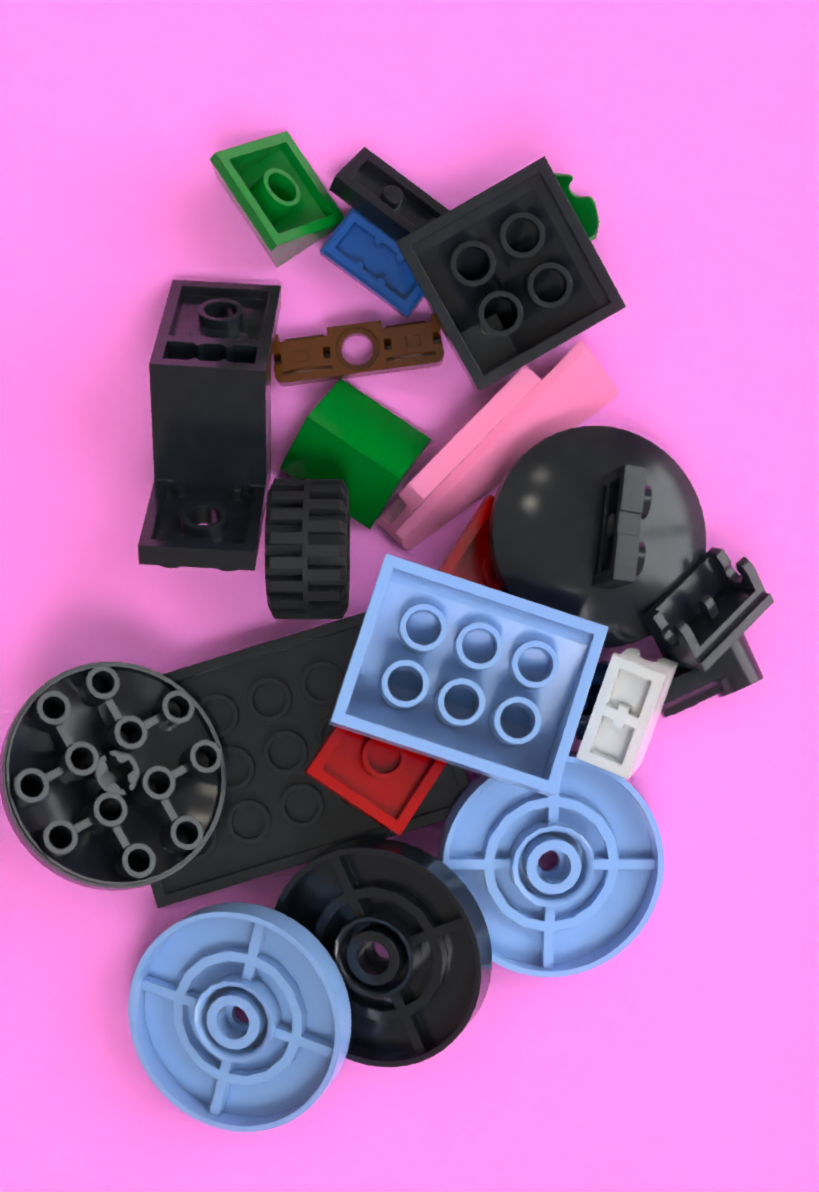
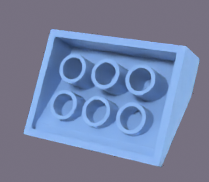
(469, 675)

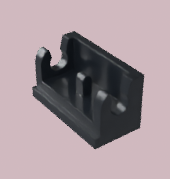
(707, 610)

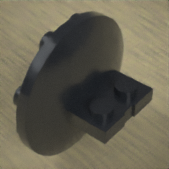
(596, 527)
(112, 776)

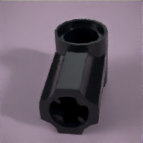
(730, 673)

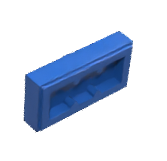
(374, 262)

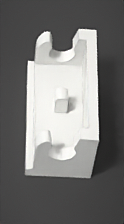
(626, 712)

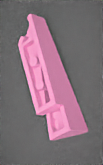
(494, 439)

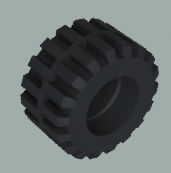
(307, 548)

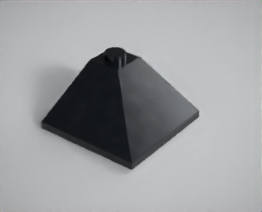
(510, 274)

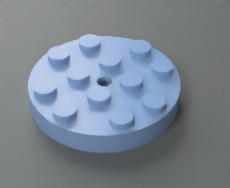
(595, 894)
(196, 1046)

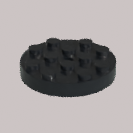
(426, 922)

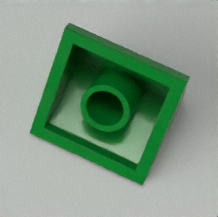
(277, 195)
(356, 442)

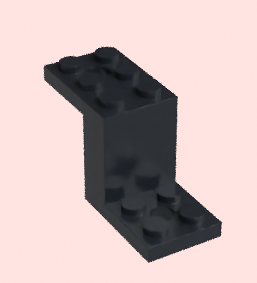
(210, 425)

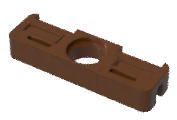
(321, 358)

